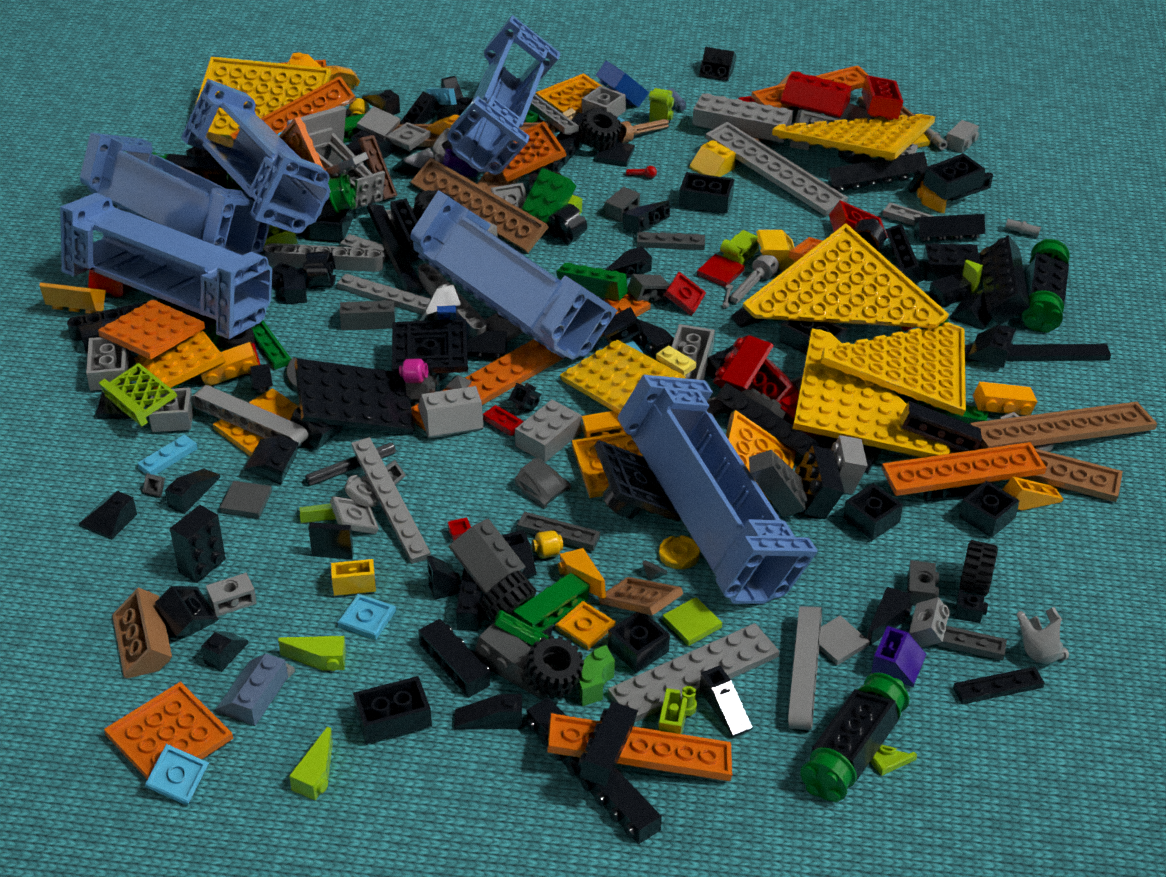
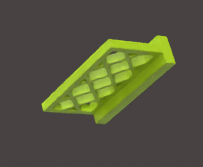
(127, 401)

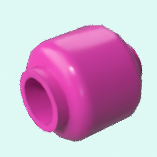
(413, 370)

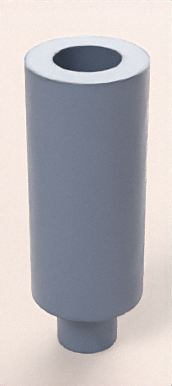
(679, 103)

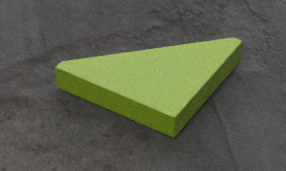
(890, 759)

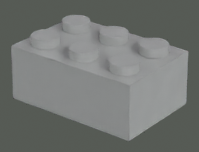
(105, 361)
(548, 430)

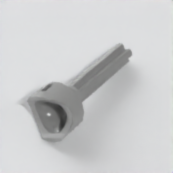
(762, 269)

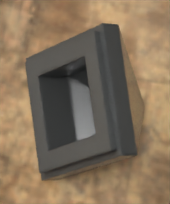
(458, 382)
(395, 471)
(153, 485)
(653, 571)

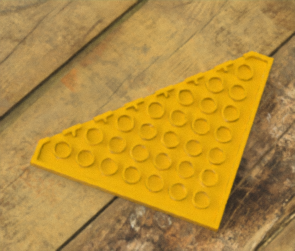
(871, 137)
(845, 284)
(915, 363)
(850, 407)

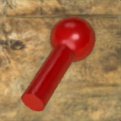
(649, 171)

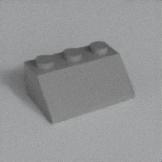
(443, 296)
(451, 412)

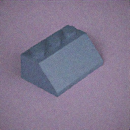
(254, 689)

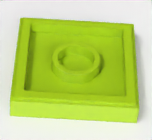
(692, 621)

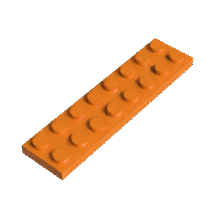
(328, 96)
(772, 96)
(963, 468)
(647, 748)

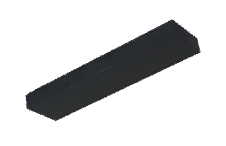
(998, 685)

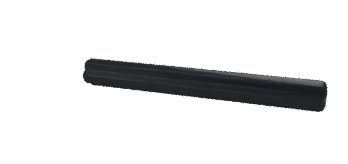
(344, 466)

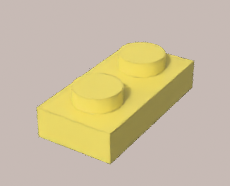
(676, 360)

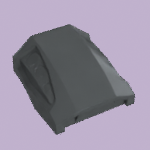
(540, 482)

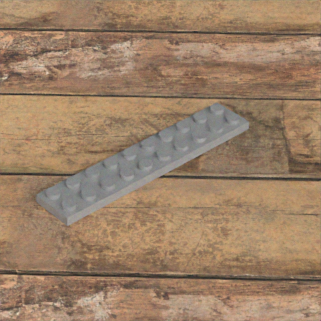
(777, 168)

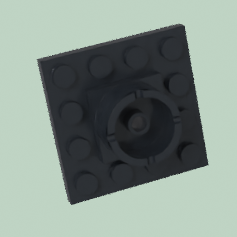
(436, 342)
(632, 484)

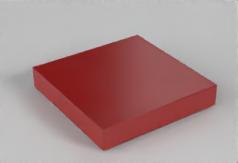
(720, 270)
(685, 293)

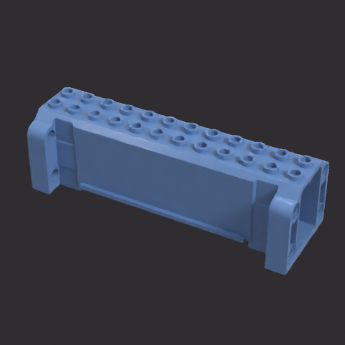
(501, 102)
(259, 160)
(170, 194)
(166, 263)
(548, 309)
(713, 490)

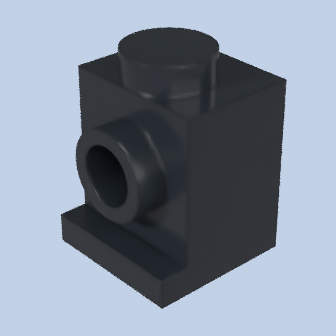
(970, 607)

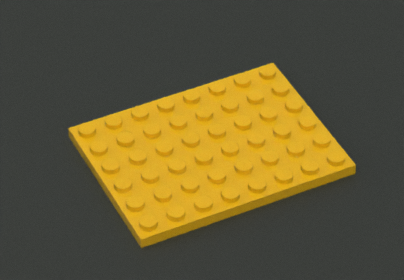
(265, 82)

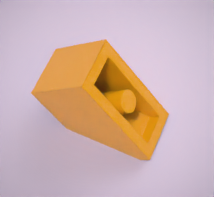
(931, 199)

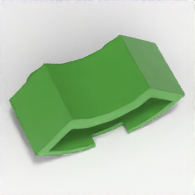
(596, 671)

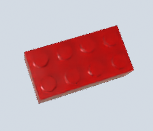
(882, 97)

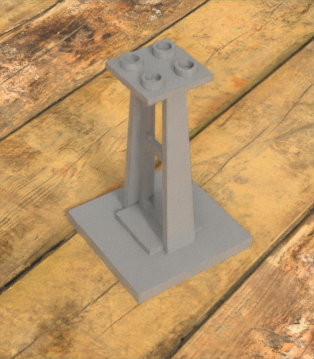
(327, 134)

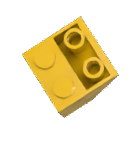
(776, 244)
(353, 577)

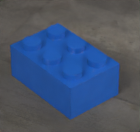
(621, 82)

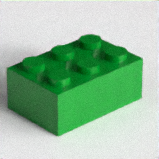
(548, 195)

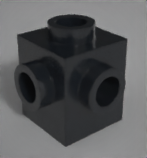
(525, 396)

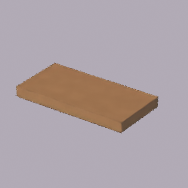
(641, 595)

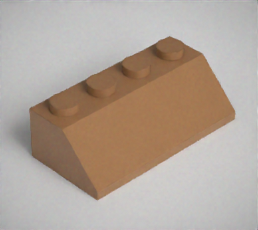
(141, 635)

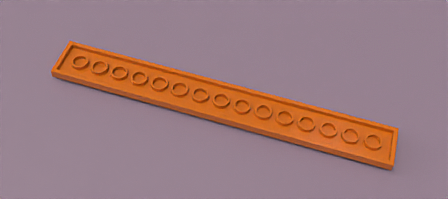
(525, 362)

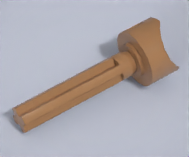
(628, 131)

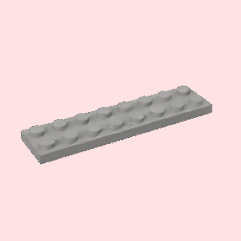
(734, 653)

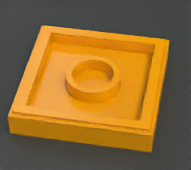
(585, 625)

